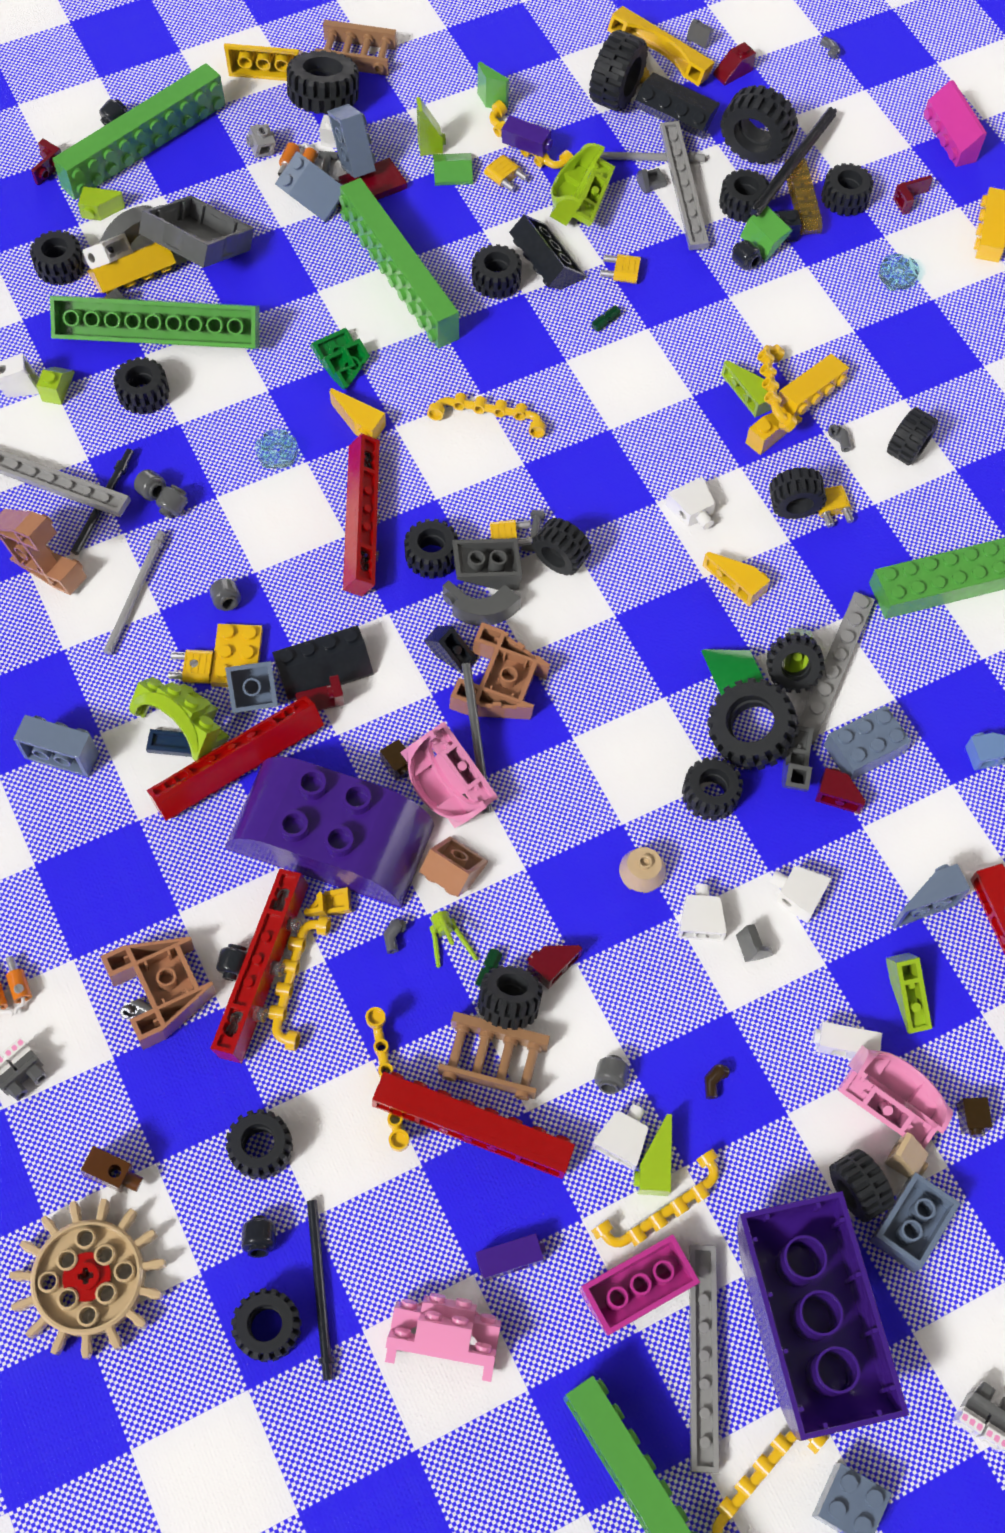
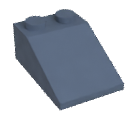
(310, 186)
(939, 893)

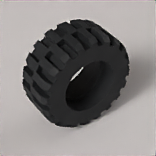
(618, 70)
(322, 81)
(770, 110)
(743, 697)

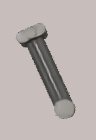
(327, 156)
(537, 516)

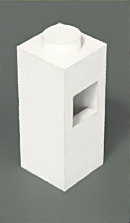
(844, 1040)

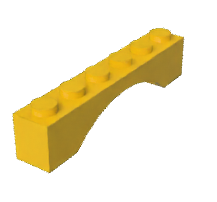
(689, 62)

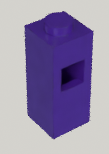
(526, 136)
(510, 1257)

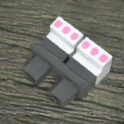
(27, 1066)
(983, 1417)

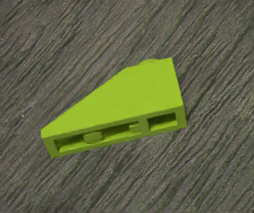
(428, 131)
(747, 387)
(909, 991)
(655, 1169)

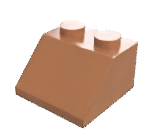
(452, 866)

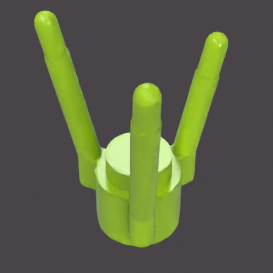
(443, 925)

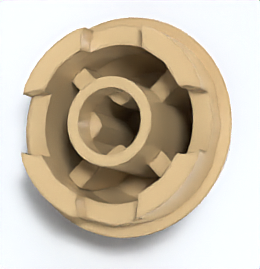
(642, 870)

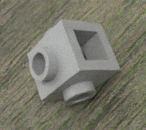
(261, 140)

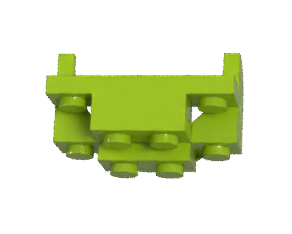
(574, 193)
(185, 708)

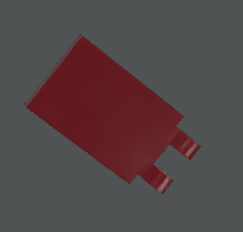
(382, 182)

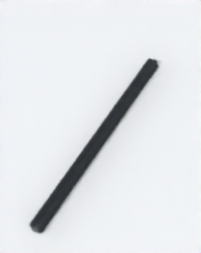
(794, 160)

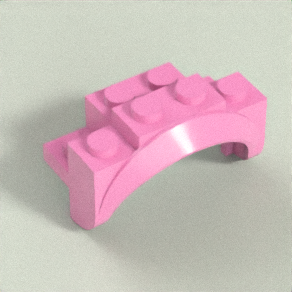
(447, 776)
(893, 1091)
(444, 1331)

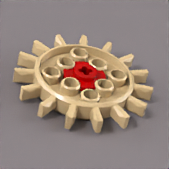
(88, 1295)

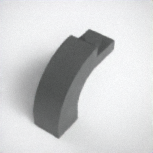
(127, 223)
(487, 610)
(796, 769)

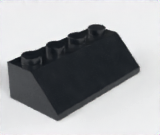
(676, 103)
(546, 253)
(314, 661)

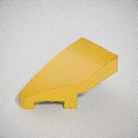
(330, 903)

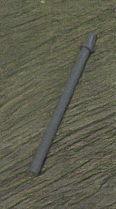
(474, 723)

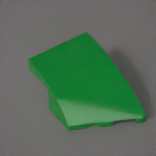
(341, 356)
(731, 666)

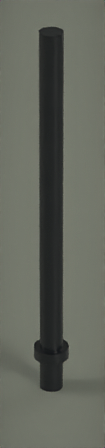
(320, 1295)

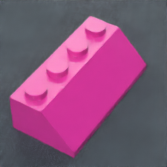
(955, 124)
(639, 1285)

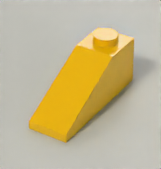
(358, 415)
(765, 433)
(740, 578)

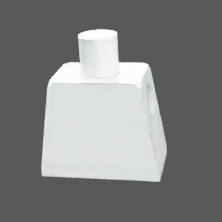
(98, 256)
(17, 377)
(692, 503)
(800, 890)
(702, 916)
(623, 1137)

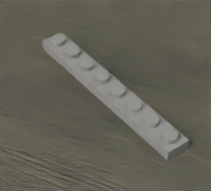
(684, 185)
(63, 484)
(836, 663)
(703, 1362)

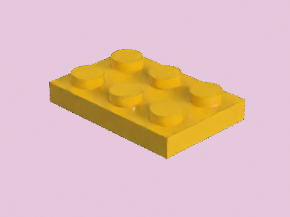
(234, 647)

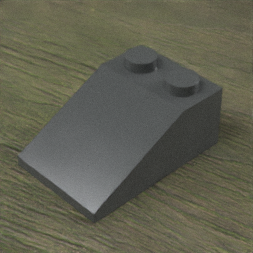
(488, 562)

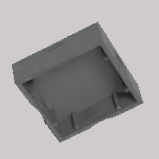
(196, 231)

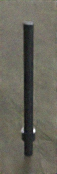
(120, 469)

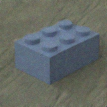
(352, 140)
(867, 743)
(56, 745)
(915, 1222)

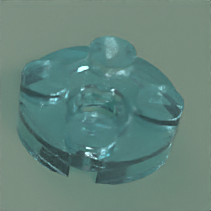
(895, 280)
(278, 459)

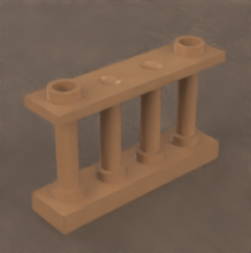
(365, 36)
(511, 1038)

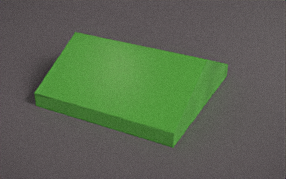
(492, 86)
(453, 169)
(766, 232)

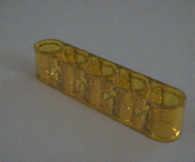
(804, 199)

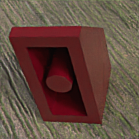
(735, 64)
(839, 791)
(552, 962)

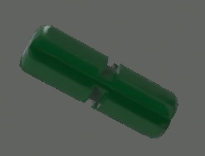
(602, 321)
(491, 961)

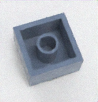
(251, 687)
(851, 1502)

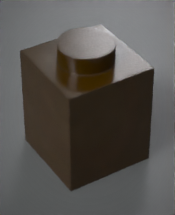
(394, 760)
(974, 1116)

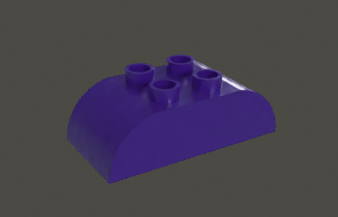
(332, 829)
(818, 1317)

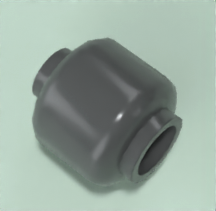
(149, 484)
(171, 501)
(225, 594)
(611, 1074)

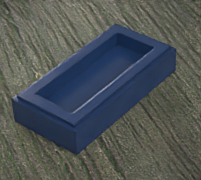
(168, 743)

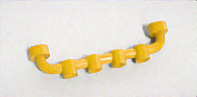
(499, 110)
(767, 356)
(479, 406)
(285, 989)
(376, 1019)
(658, 1219)
(763, 1466)

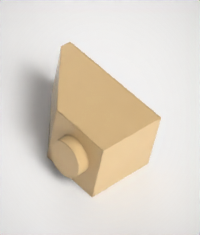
(908, 1156)

